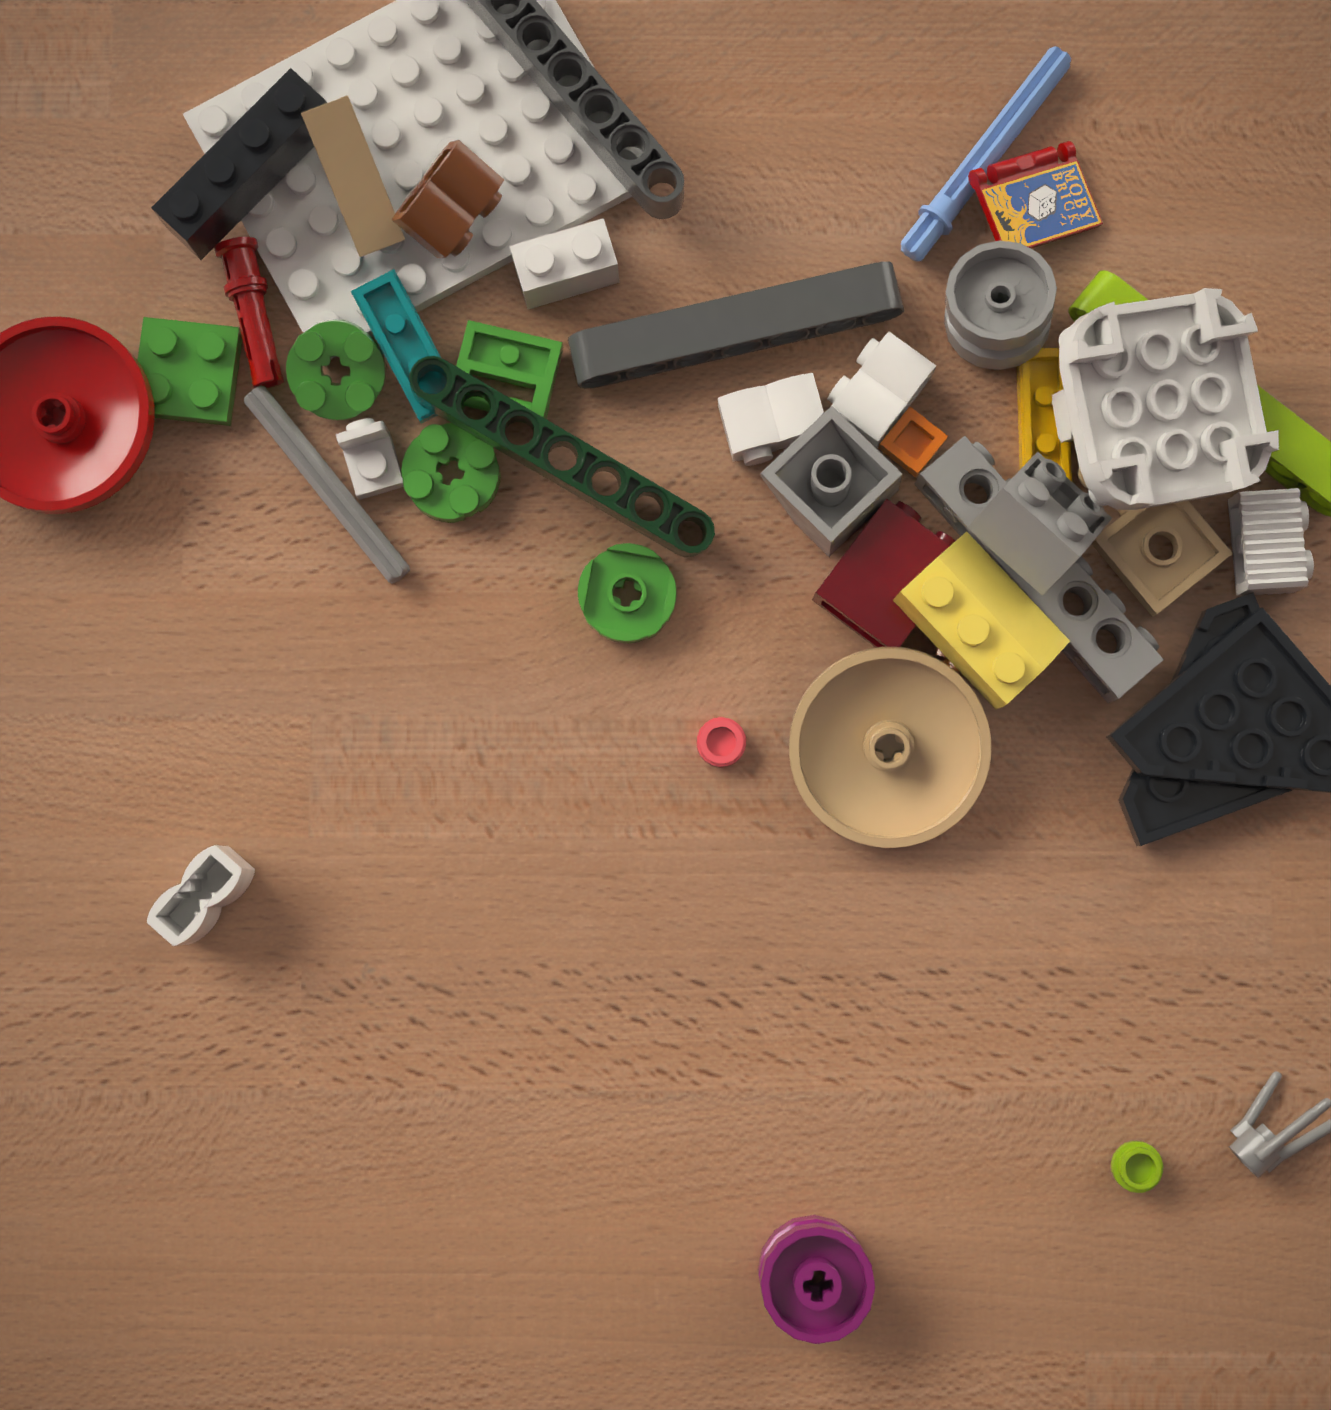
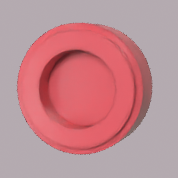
(721, 742)

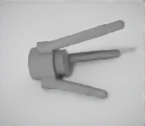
(1260, 1147)

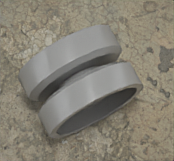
(999, 304)

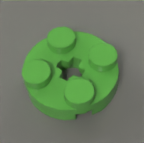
(317, 391)
(462, 498)
(610, 571)

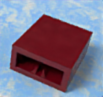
(876, 569)

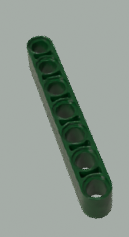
(548, 436)

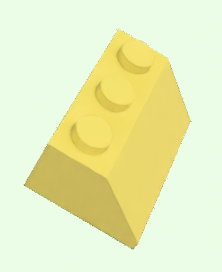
(982, 621)

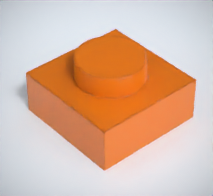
(912, 441)

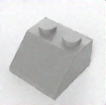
(831, 480)

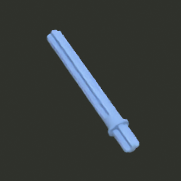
(938, 215)

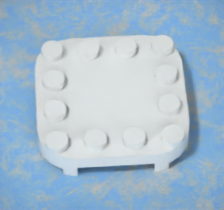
(1164, 400)

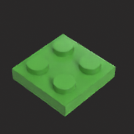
(191, 369)

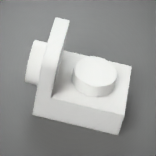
(370, 458)

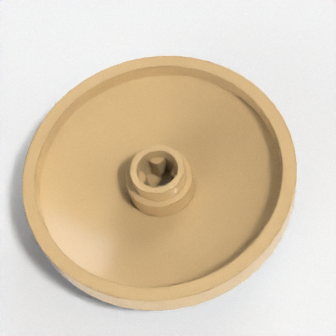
(889, 747)

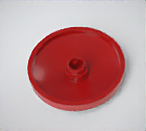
(69, 415)

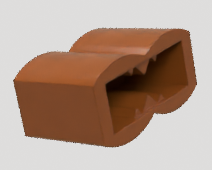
(449, 200)

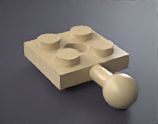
(1153, 580)

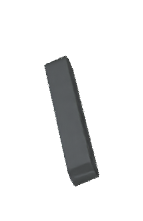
(579, 101)
(735, 325)

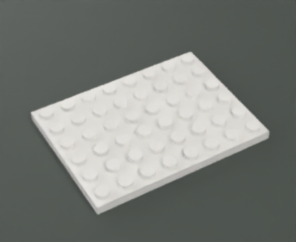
(416, 83)

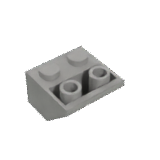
(1040, 523)

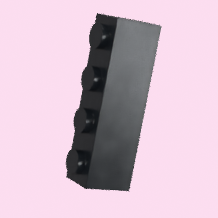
(240, 166)

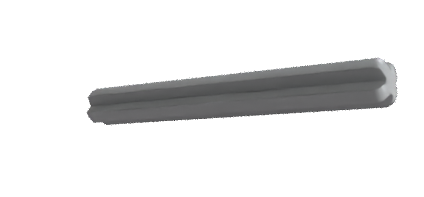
(326, 484)

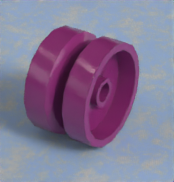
(822, 1309)

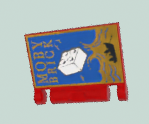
(1036, 197)

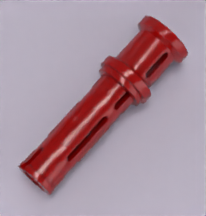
(246, 290)

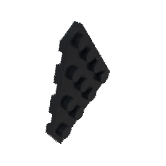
(1238, 716)
(1167, 805)

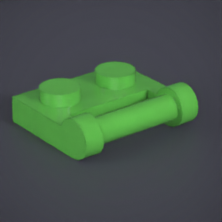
(511, 359)

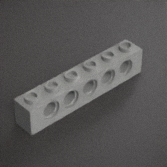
(1108, 673)

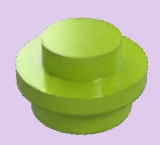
(1137, 1166)

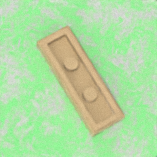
(353, 175)

